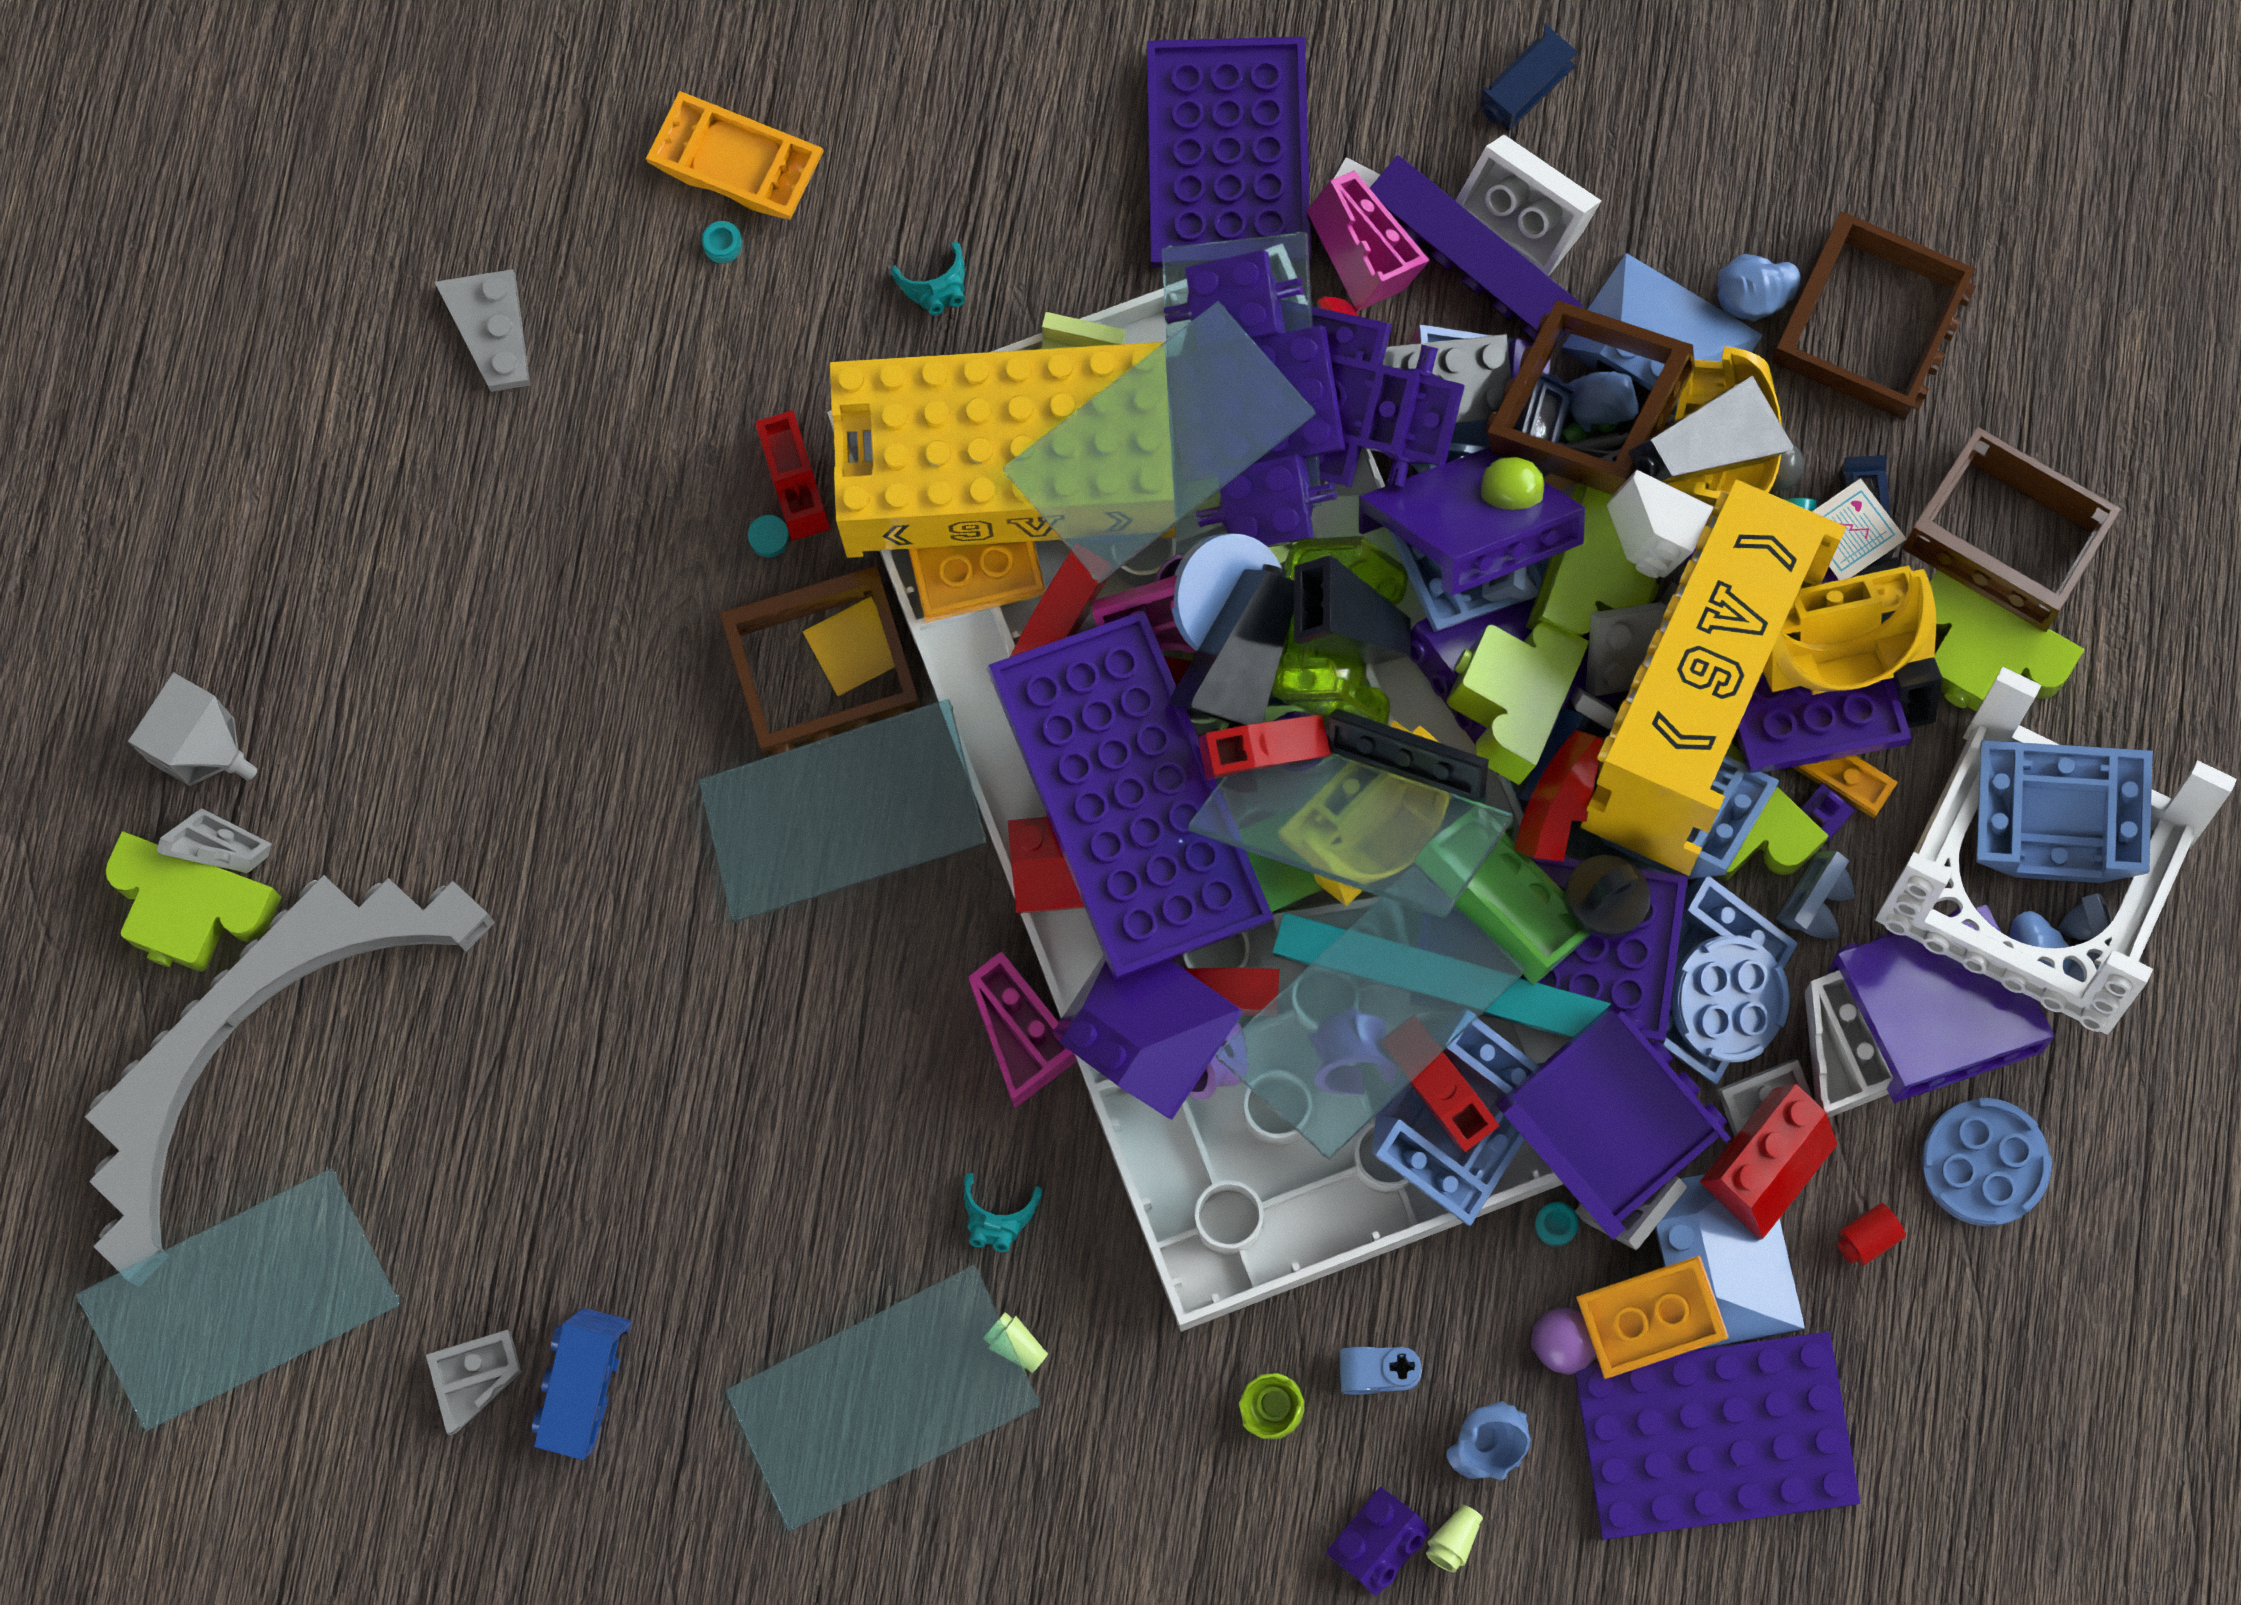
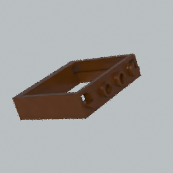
(1902, 253)
(1567, 462)
(1984, 572)
(801, 604)

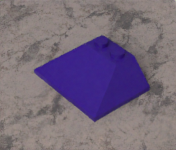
(1148, 1031)

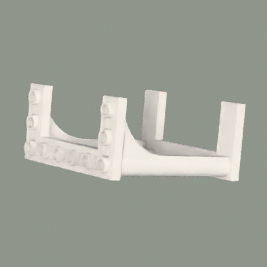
(2120, 975)

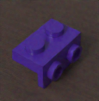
(1378, 1541)

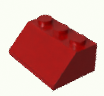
(1039, 868)
(1771, 1158)

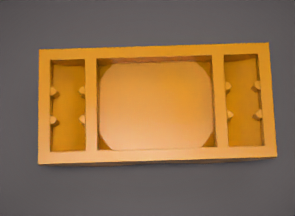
(734, 156)

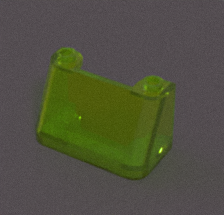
(1326, 680)

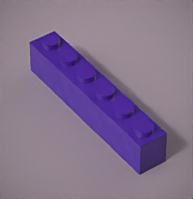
(1468, 246)

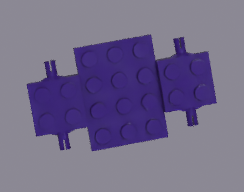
(1381, 406)
(1274, 493)

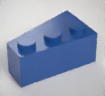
(578, 1383)

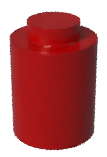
(1870, 1235)

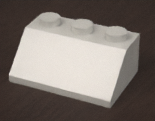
(1527, 203)
(1656, 523)

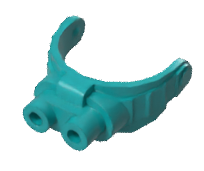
(939, 292)
(996, 1229)

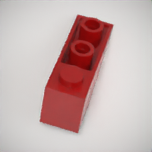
(1263, 746)
(1453, 1103)

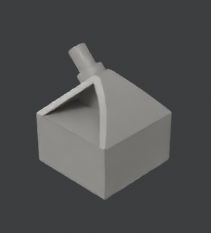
(190, 734)

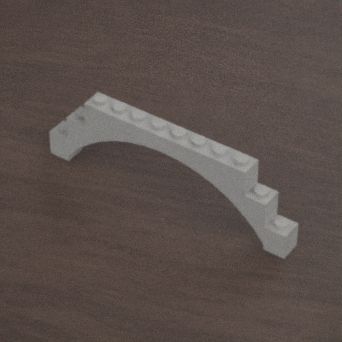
(146, 1103)

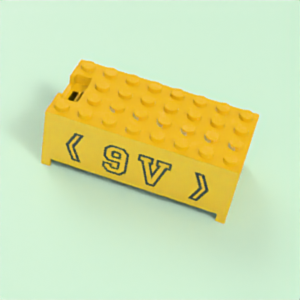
(947, 433)
(1704, 672)

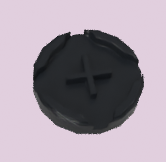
(1607, 896)

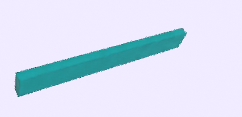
(1522, 1003)

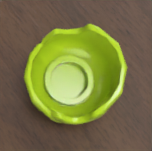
(1512, 484)
(1271, 1406)

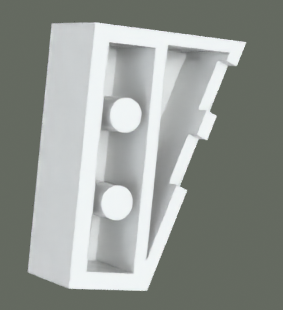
(1843, 1052)

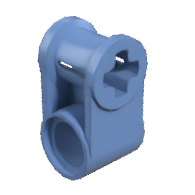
(1368, 1370)

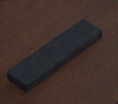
(1407, 755)

